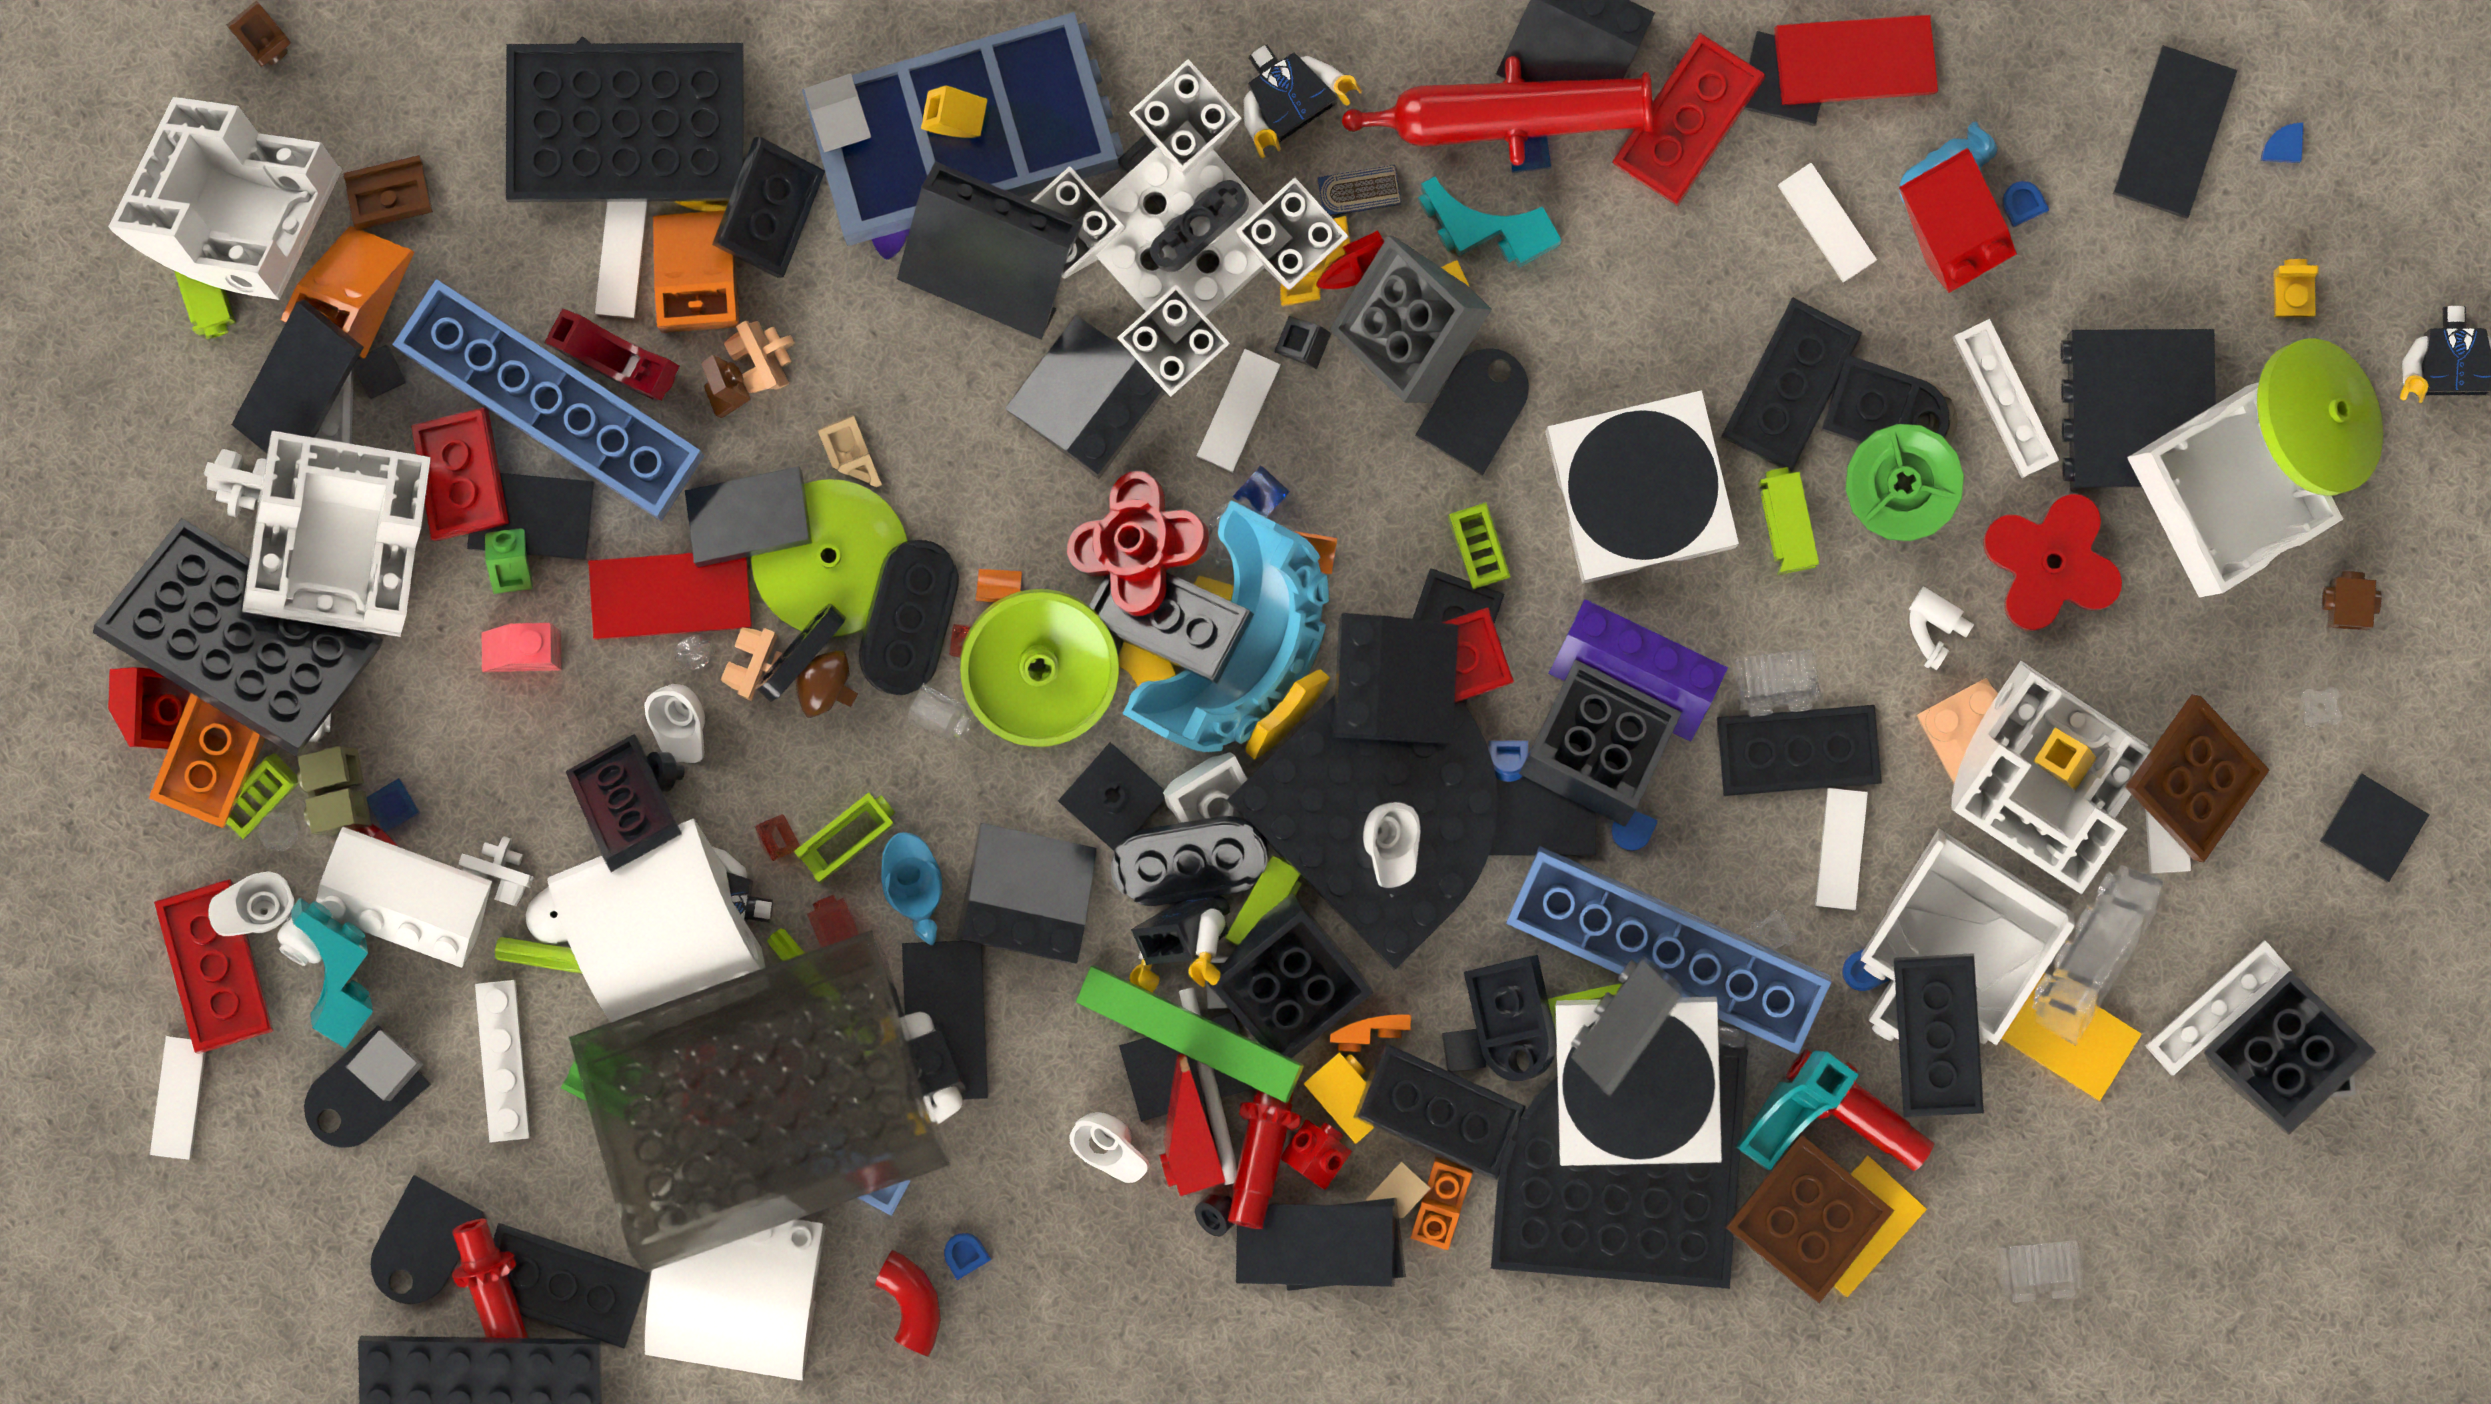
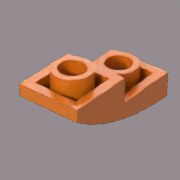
(1358, 1033)
(1441, 1204)

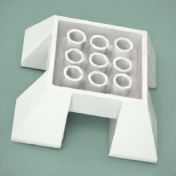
(1284, 236)

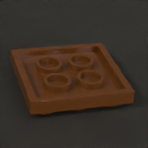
(2197, 778)
(1809, 1218)

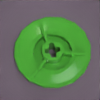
(1934, 489)

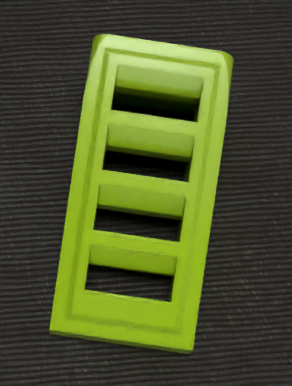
(1468, 514)
(282, 773)

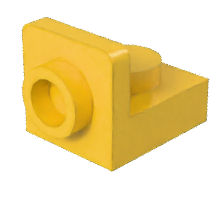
(2295, 289)

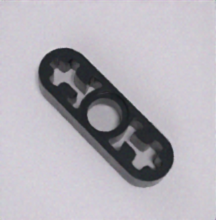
(1228, 214)
(800, 652)

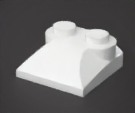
(1205, 789)

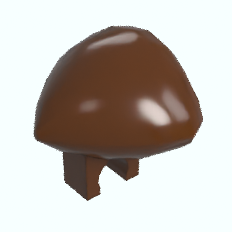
(824, 683)

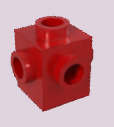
(1320, 1157)

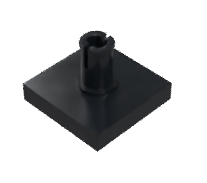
(1113, 796)

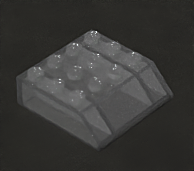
(2099, 952)

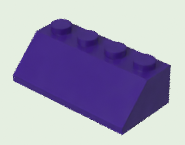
(1642, 662)

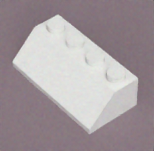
(404, 897)

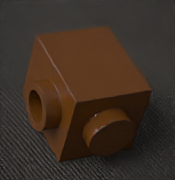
(2351, 601)

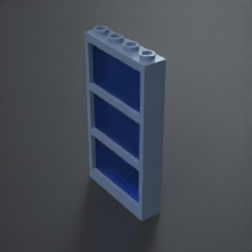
(1035, 124)

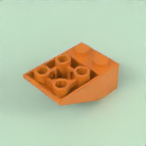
(691, 276)
(354, 283)

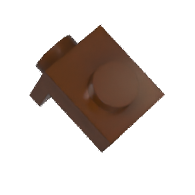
(260, 35)
(724, 386)

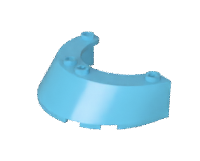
(1285, 590)

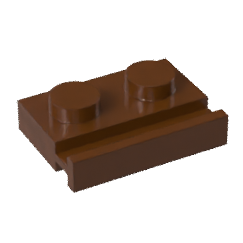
(387, 192)

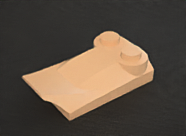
(1954, 722)

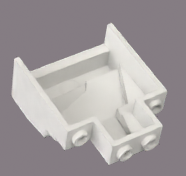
(1968, 906)

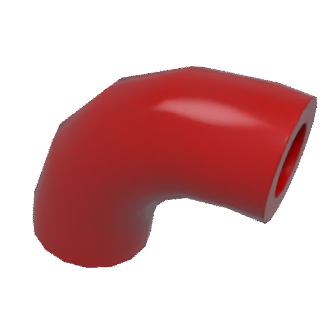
(916, 1300)

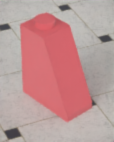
(521, 648)

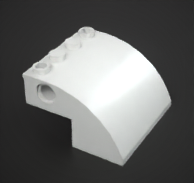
(225, 199)
(336, 534)
(2029, 808)
(654, 925)
(740, 1302)

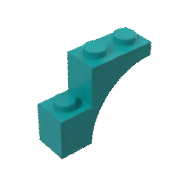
(1463, 229)
(341, 1005)
(1794, 1106)

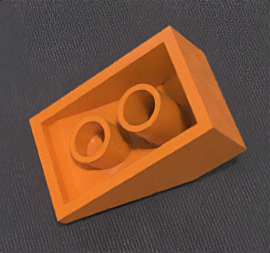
(206, 763)

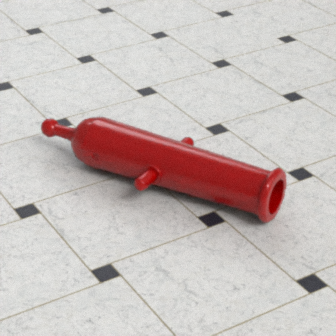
(1512, 110)

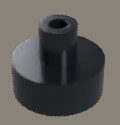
(665, 769)
(1213, 1214)

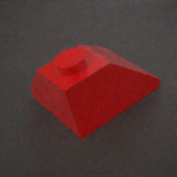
(145, 706)

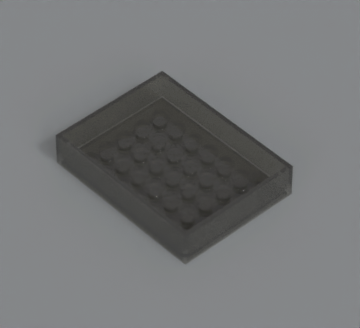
(758, 1101)

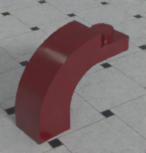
(612, 355)

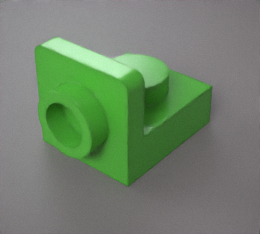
(508, 561)

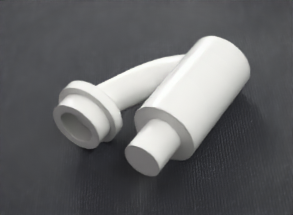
(1942, 614)

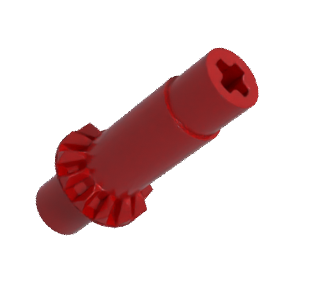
(1875, 1121)
(1260, 1157)
(486, 1275)

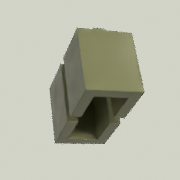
(328, 772)

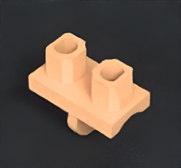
(767, 357)
(760, 646)

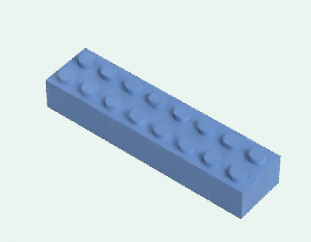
(548, 400)
(1619, 923)

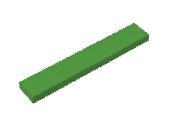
(1189, 1033)

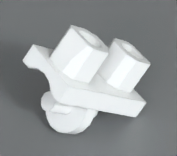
(234, 485)
(512, 882)

